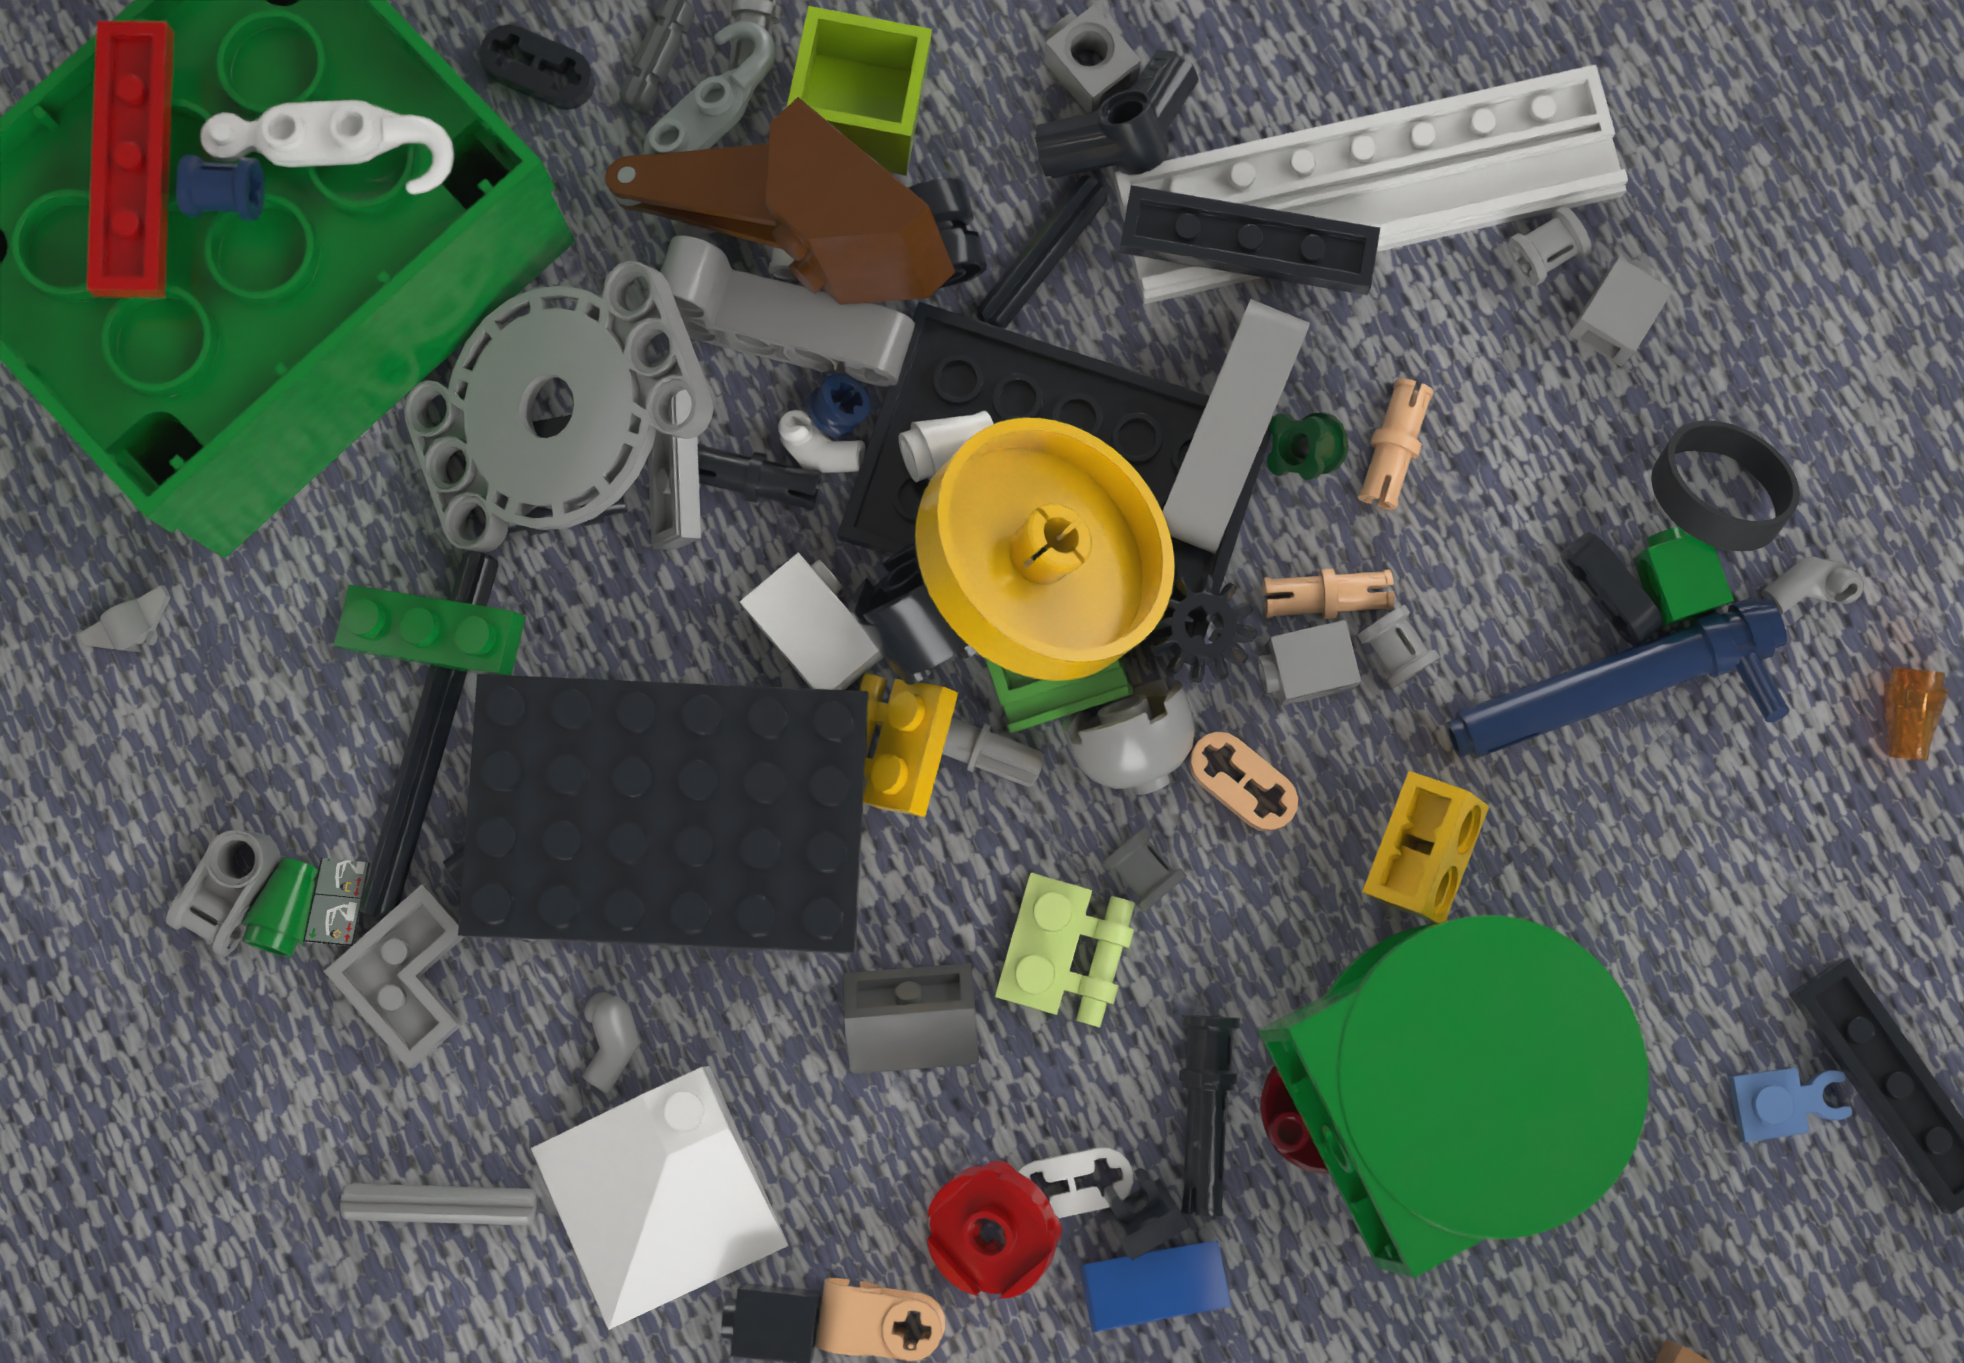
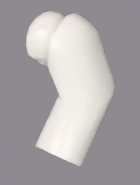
(815, 449)

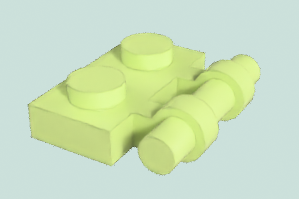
(1045, 945)

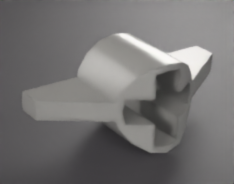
(128, 623)

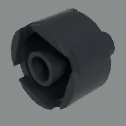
(907, 621)

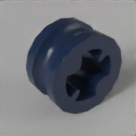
(826, 413)

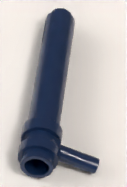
(1709, 646)

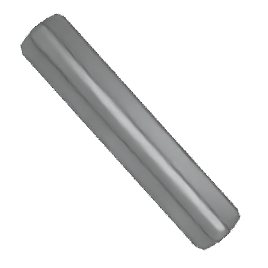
(438, 1204)

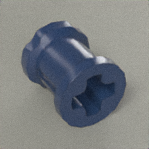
(220, 187)

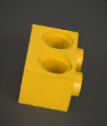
(1426, 848)

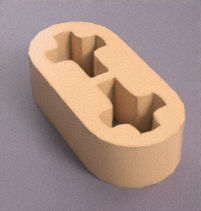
(1254, 770)

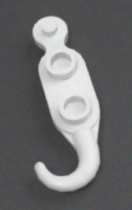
(328, 136)

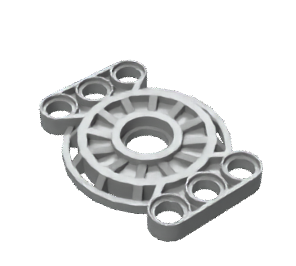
(613, 417)

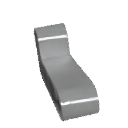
(783, 318)
(1233, 425)

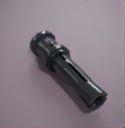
(1208, 1080)

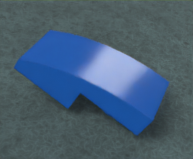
(1155, 1286)

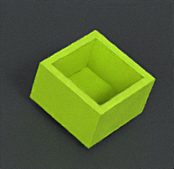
(864, 80)

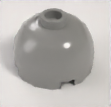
(1134, 738)

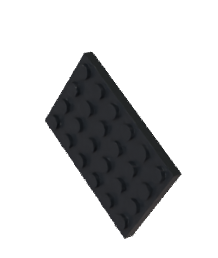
(974, 367)
(665, 814)

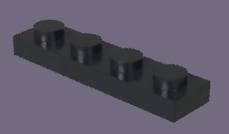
(1249, 240)
(1888, 1078)

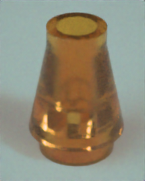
(1913, 711)

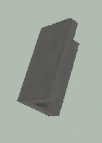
(910, 1018)

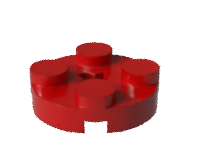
(1012, 1202)

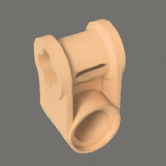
(866, 1320)

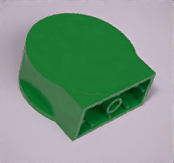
(1466, 1085)

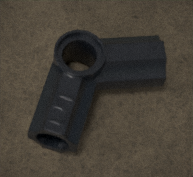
(1125, 128)

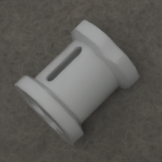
(1549, 245)
(1398, 646)

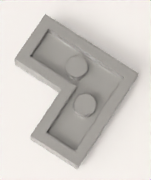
(385, 974)

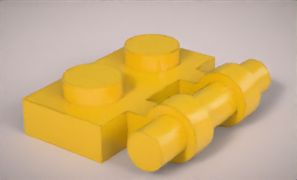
(909, 743)

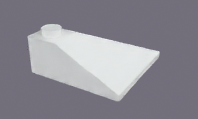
(659, 1196)

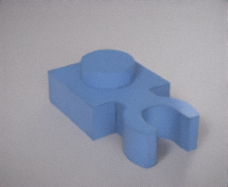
(1777, 1104)

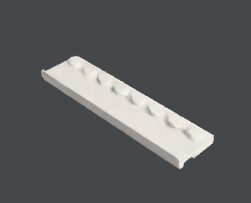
(1409, 169)

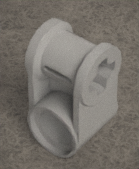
(217, 896)

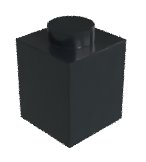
(772, 1323)

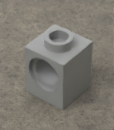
(1096, 83)
(1621, 310)
(1309, 663)

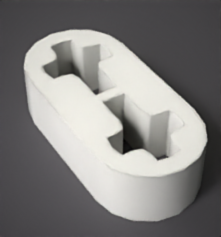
(1079, 1164)

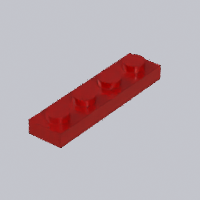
(130, 159)

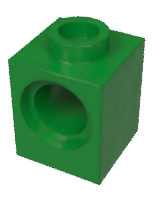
(1682, 576)

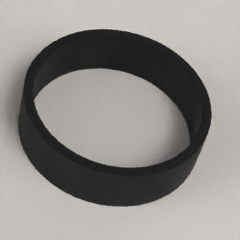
(1705, 521)

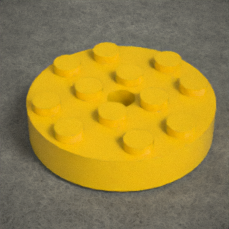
(1104, 539)

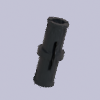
(758, 477)

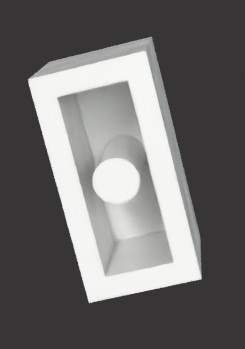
(811, 625)

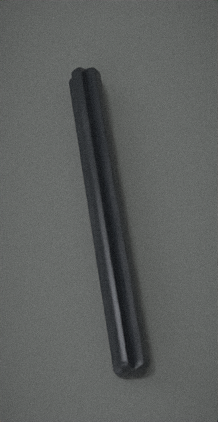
(422, 756)

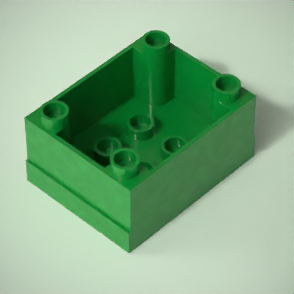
(273, 328)

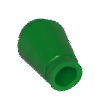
(282, 909)

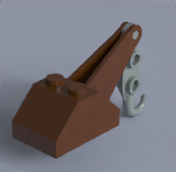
(801, 192)

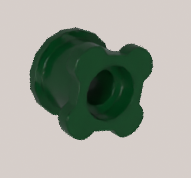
(1307, 445)

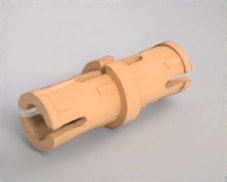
(1396, 444)
(1328, 593)

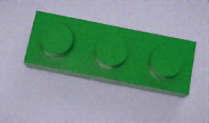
(429, 631)

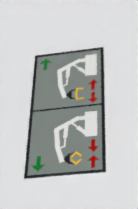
(336, 902)

